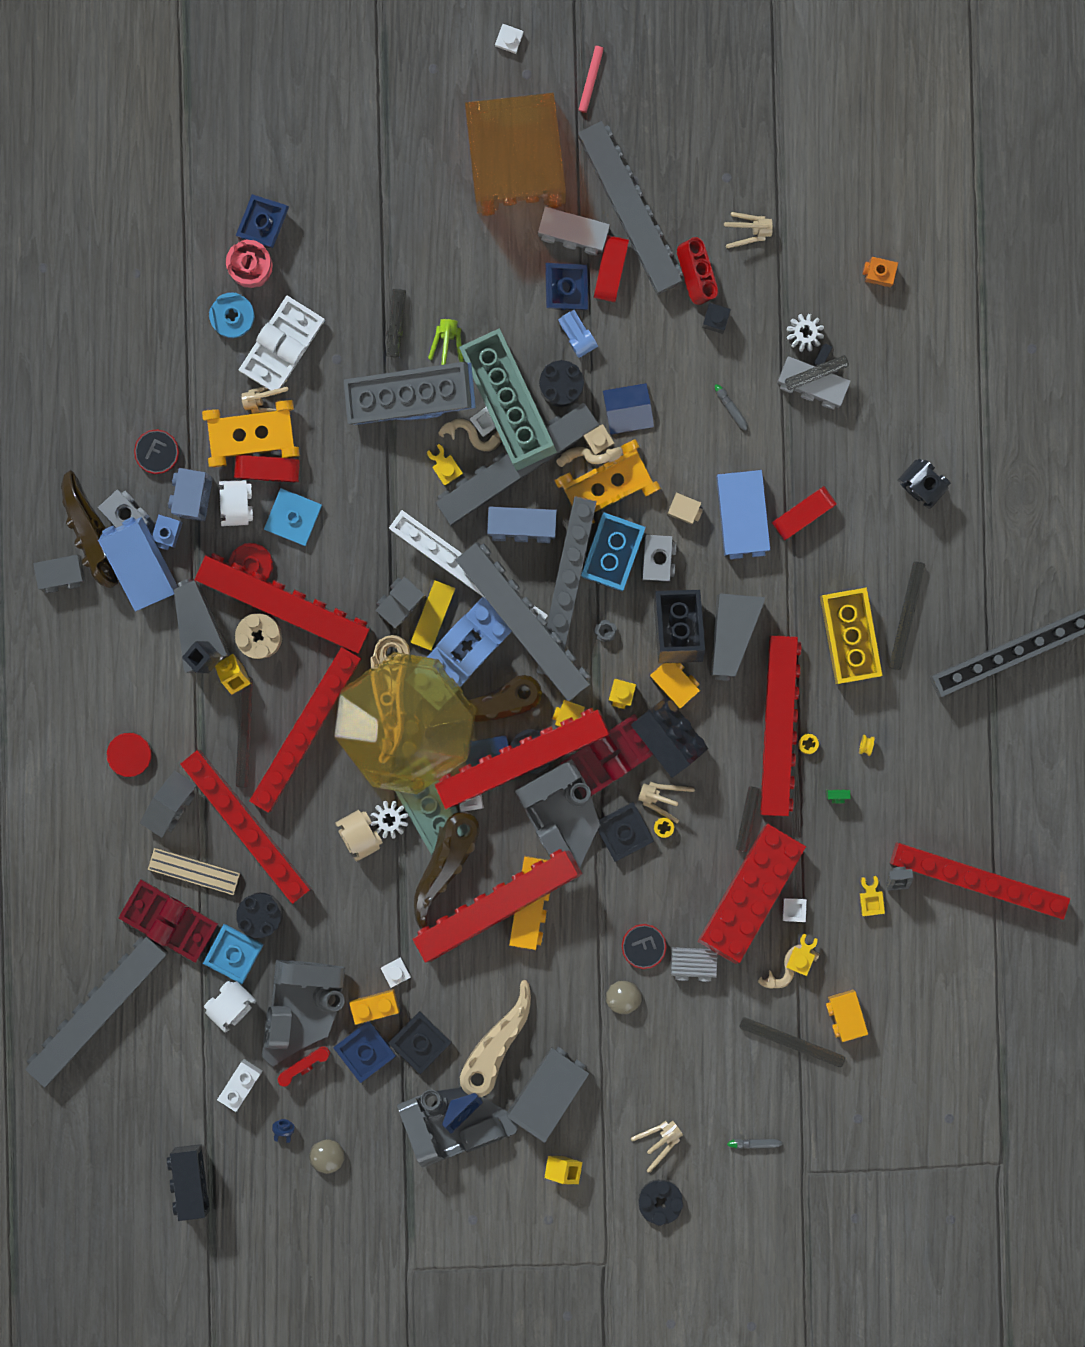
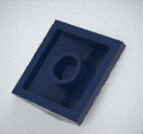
(262, 221)
(566, 286)
(628, 408)
(460, 1110)

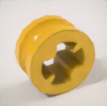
(805, 737)
(866, 745)
(667, 833)

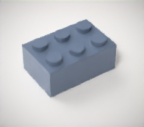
(190, 494)
(521, 524)

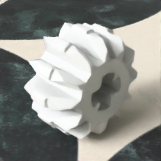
(798, 336)
(393, 812)

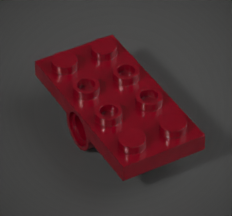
(610, 756)
(168, 920)

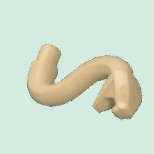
(450, 428)
(609, 456)
(772, 983)

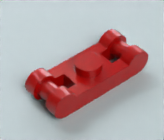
(303, 1065)

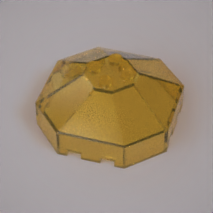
(405, 723)

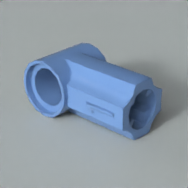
(579, 338)

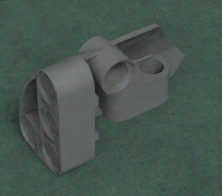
(557, 814)
(301, 1007)
(433, 1141)

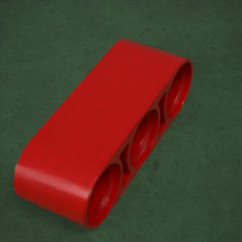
(694, 258)
(611, 268)
(266, 468)
(804, 513)

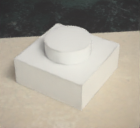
(509, 38)
(483, 422)
(472, 804)
(794, 910)
(395, 972)

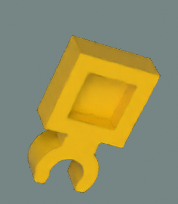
(446, 468)
(871, 901)
(801, 959)

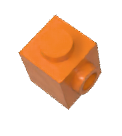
(880, 271)

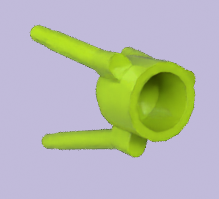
(447, 330)

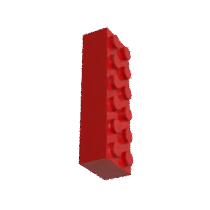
(751, 894)

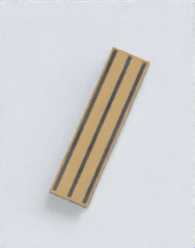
(194, 871)

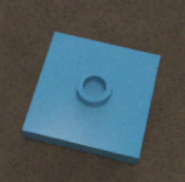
(293, 517)
(233, 953)

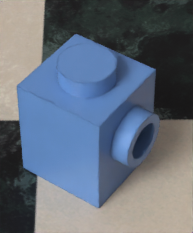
(166, 532)

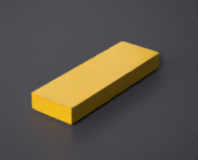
(433, 615)

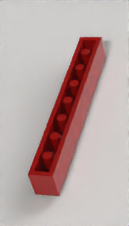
(282, 603)
(779, 726)
(305, 730)
(522, 759)
(245, 826)
(980, 880)
(497, 906)

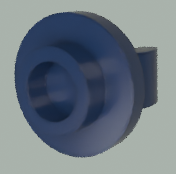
(283, 1128)

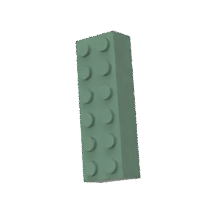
(508, 400)

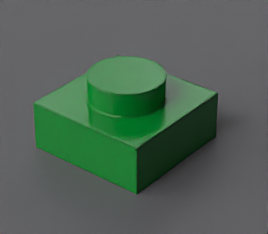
(838, 796)

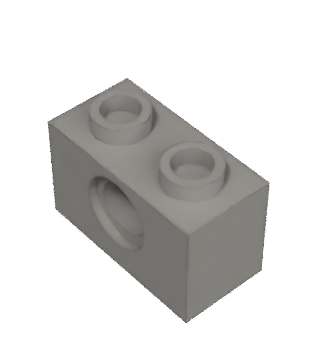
(116, 503)
(651, 570)

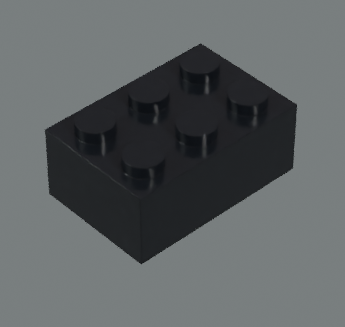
(679, 626)
(669, 736)
(188, 1182)

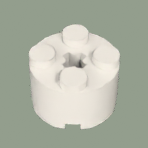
(234, 503)
(229, 1005)

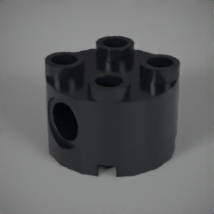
(561, 383)
(913, 481)
(259, 915)

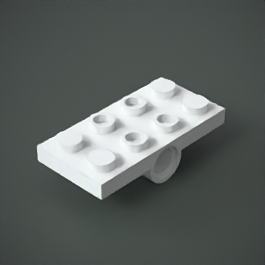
(281, 344)

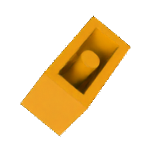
(675, 683)
(374, 1006)
(847, 1016)

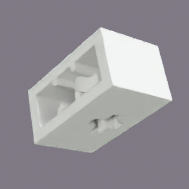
(239, 1085)

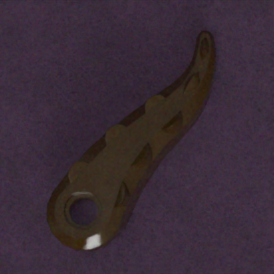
(88, 531)
(505, 701)
(446, 862)

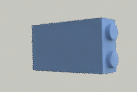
(743, 514)
(137, 563)

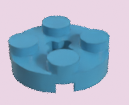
(221, 308)

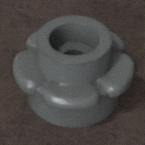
(599, 630)

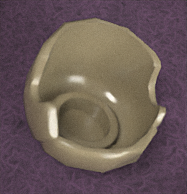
(623, 997)
(326, 1156)

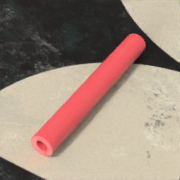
(590, 81)

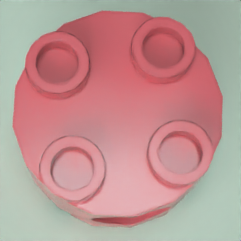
(249, 263)

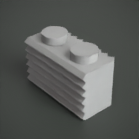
(694, 963)

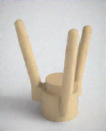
(761, 227)
(253, 399)
(650, 795)
(670, 1135)

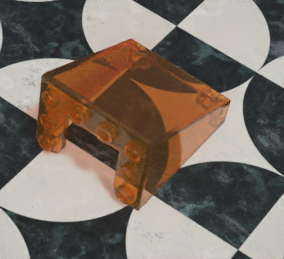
(515, 152)

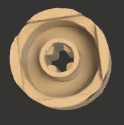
(246, 640)
(358, 835)

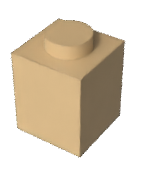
(598, 440)
(685, 509)

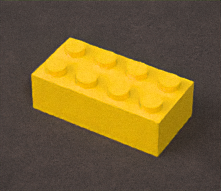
(851, 635)

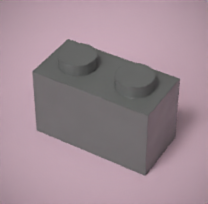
(58, 573)

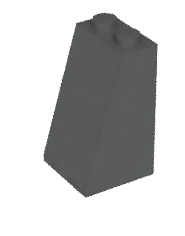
(196, 620)
(732, 631)
(548, 1093)

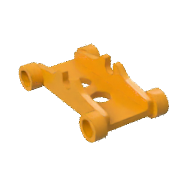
(278, 438)
(628, 465)

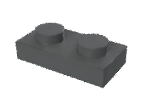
(899, 879)

